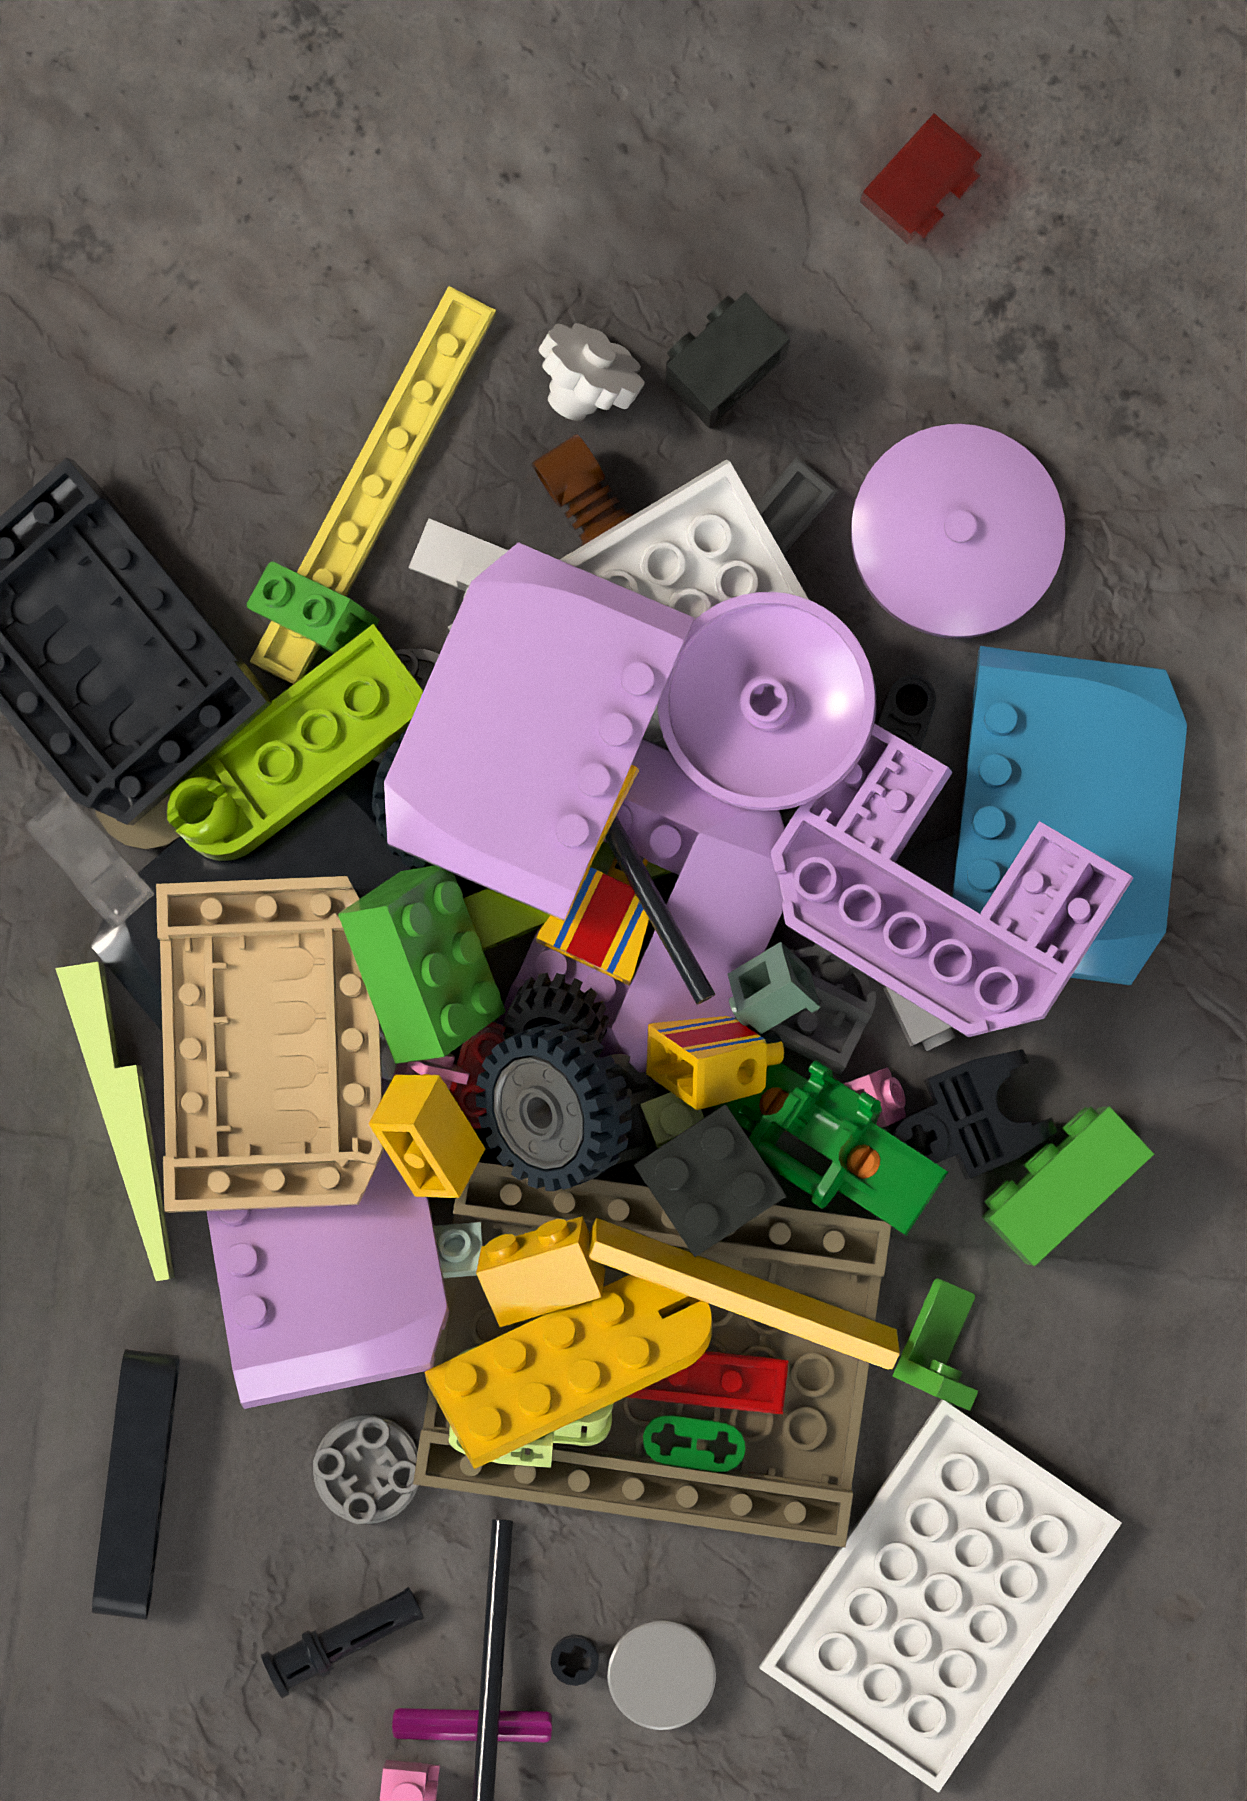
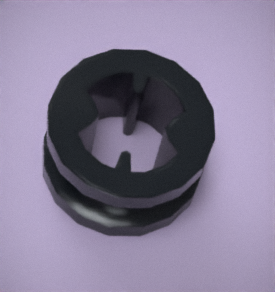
(582, 1674)

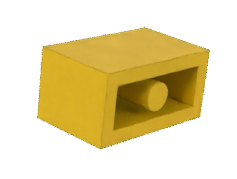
(427, 1136)
(539, 1271)

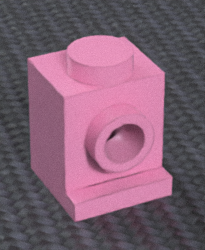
(409, 1781)

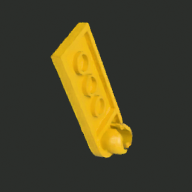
(568, 1365)

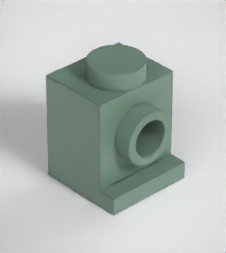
(771, 989)

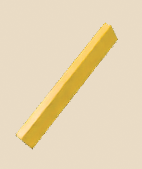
(743, 1294)

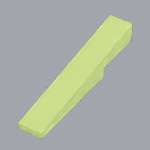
(122, 1104)

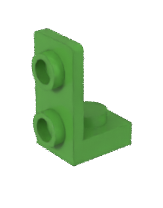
(308, 608)
(932, 1342)

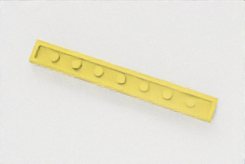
(383, 468)

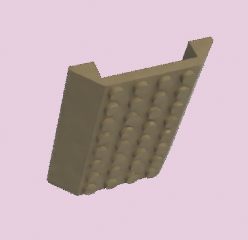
(794, 1463)

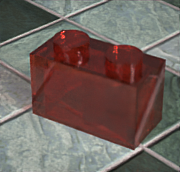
(922, 180)

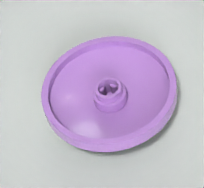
(957, 531)
(768, 701)

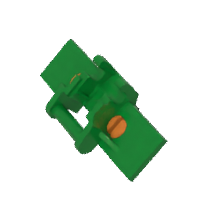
(842, 1126)

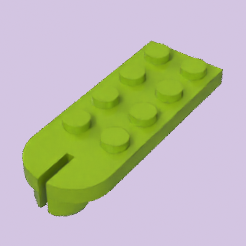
(297, 749)

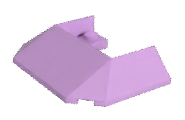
(721, 902)
(912, 937)

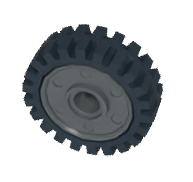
(553, 1106)

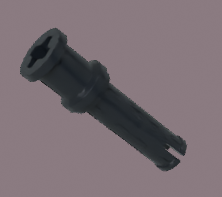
(319, 1651)

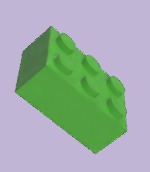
(422, 963)
(1065, 1183)

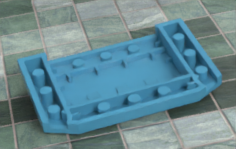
(1091, 757)

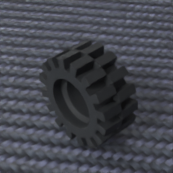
(559, 1002)

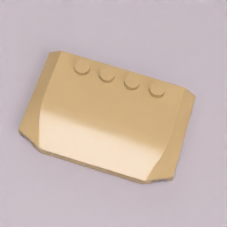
(265, 1047)

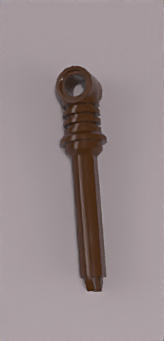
(574, 480)

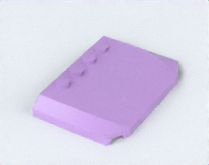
(530, 726)
(330, 1291)

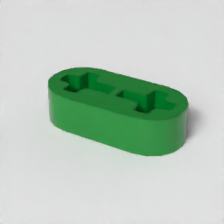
(691, 1456)

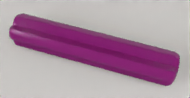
(462, 1725)

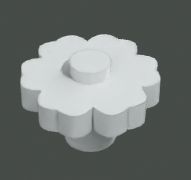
(588, 371)

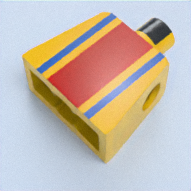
(602, 925)
(710, 1059)

